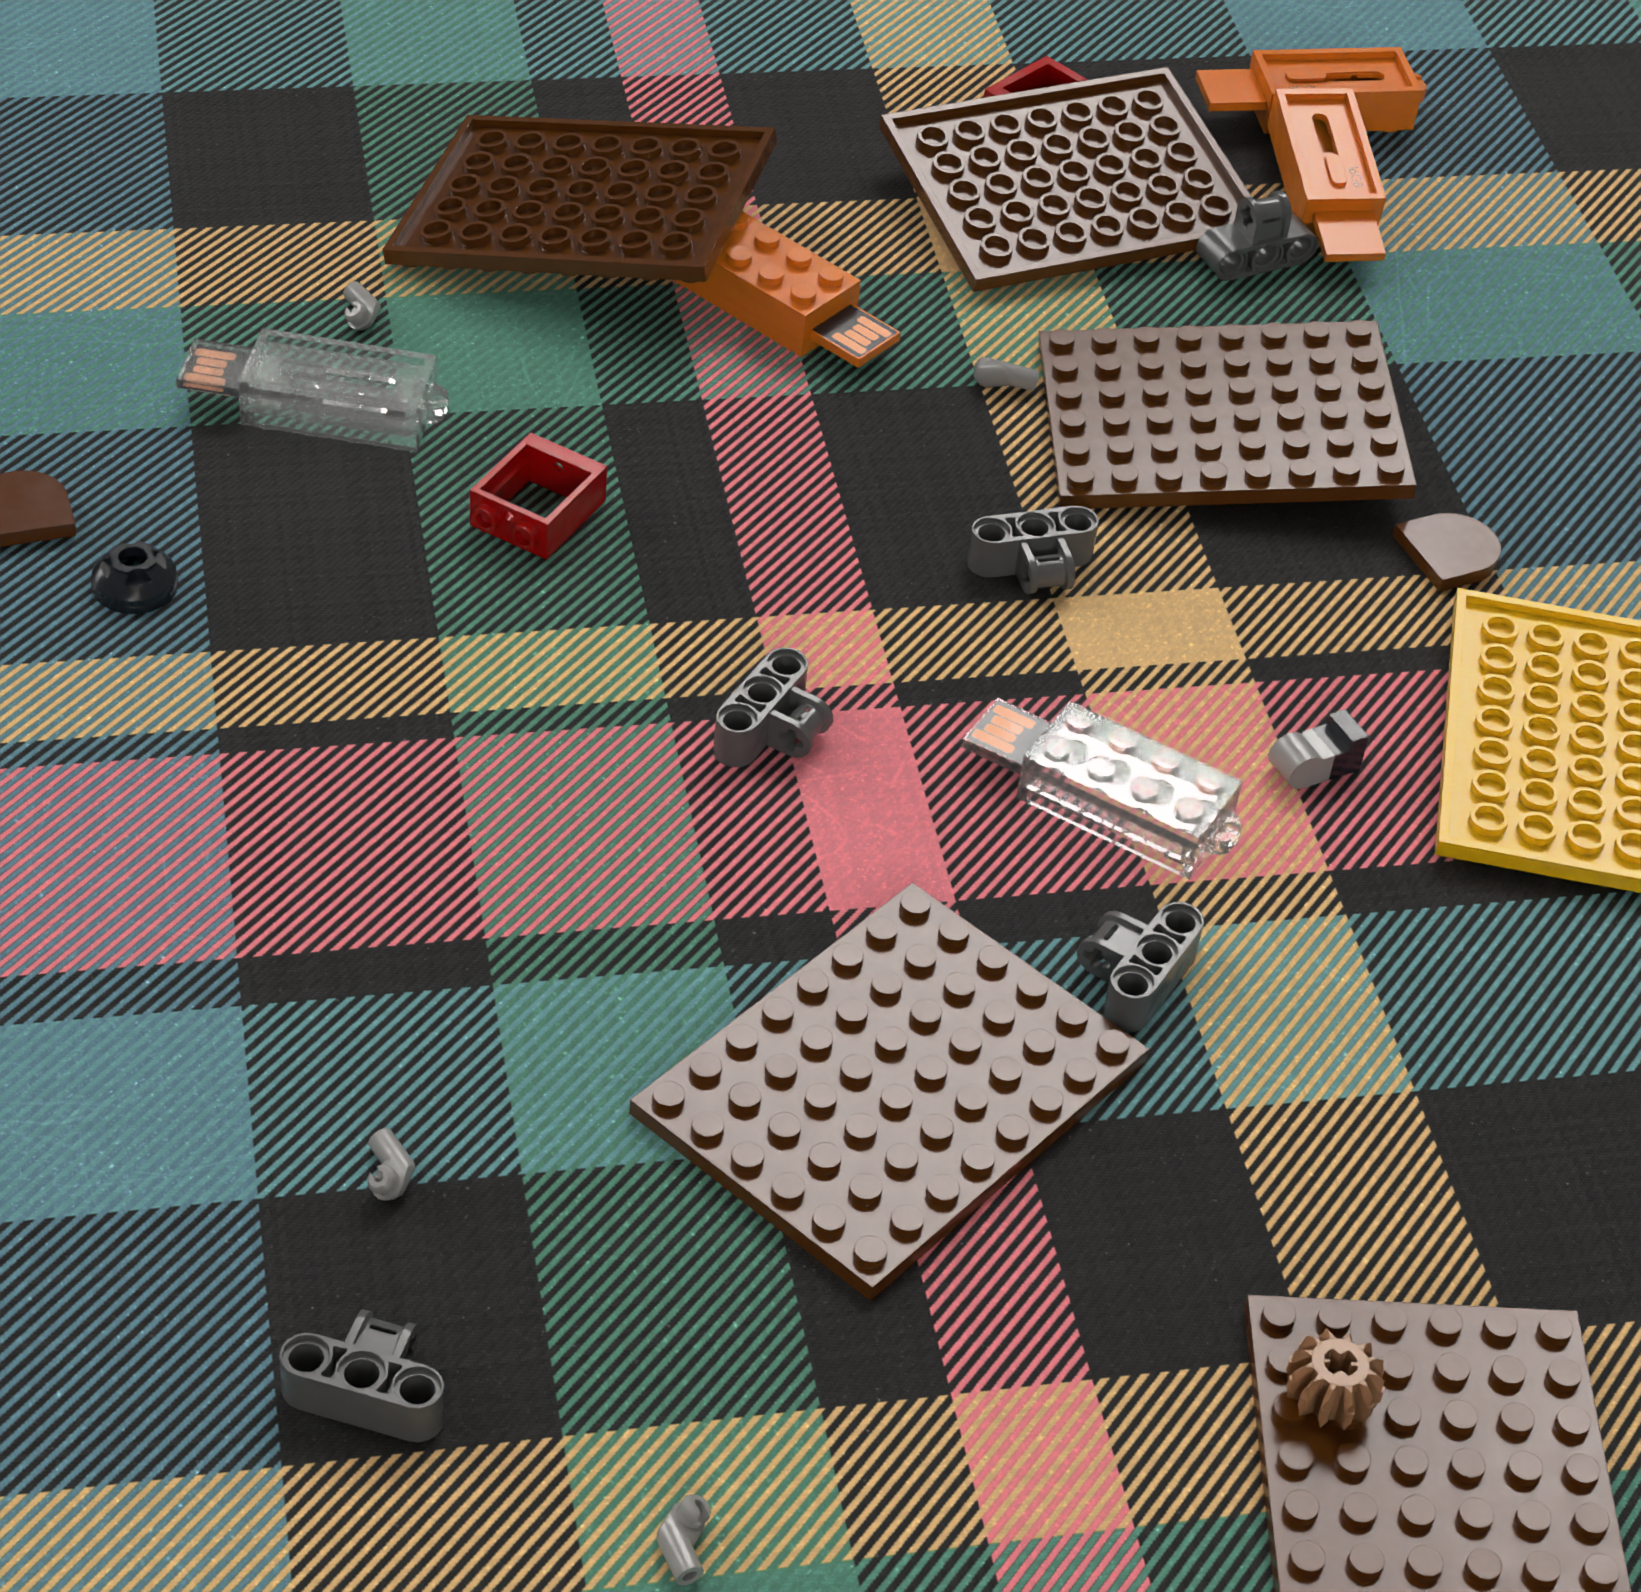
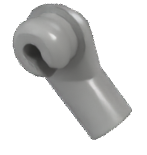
(364, 305)
(1001, 373)
(395, 1166)
(680, 1533)

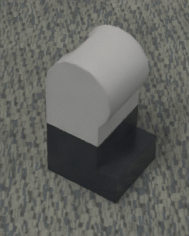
(1320, 751)

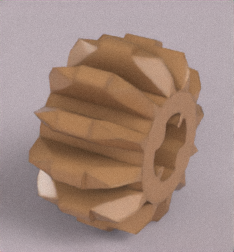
(1335, 1379)

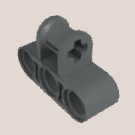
(1259, 241)
(1034, 546)
(770, 712)
(1141, 960)
(372, 1357)

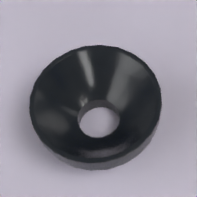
(137, 587)

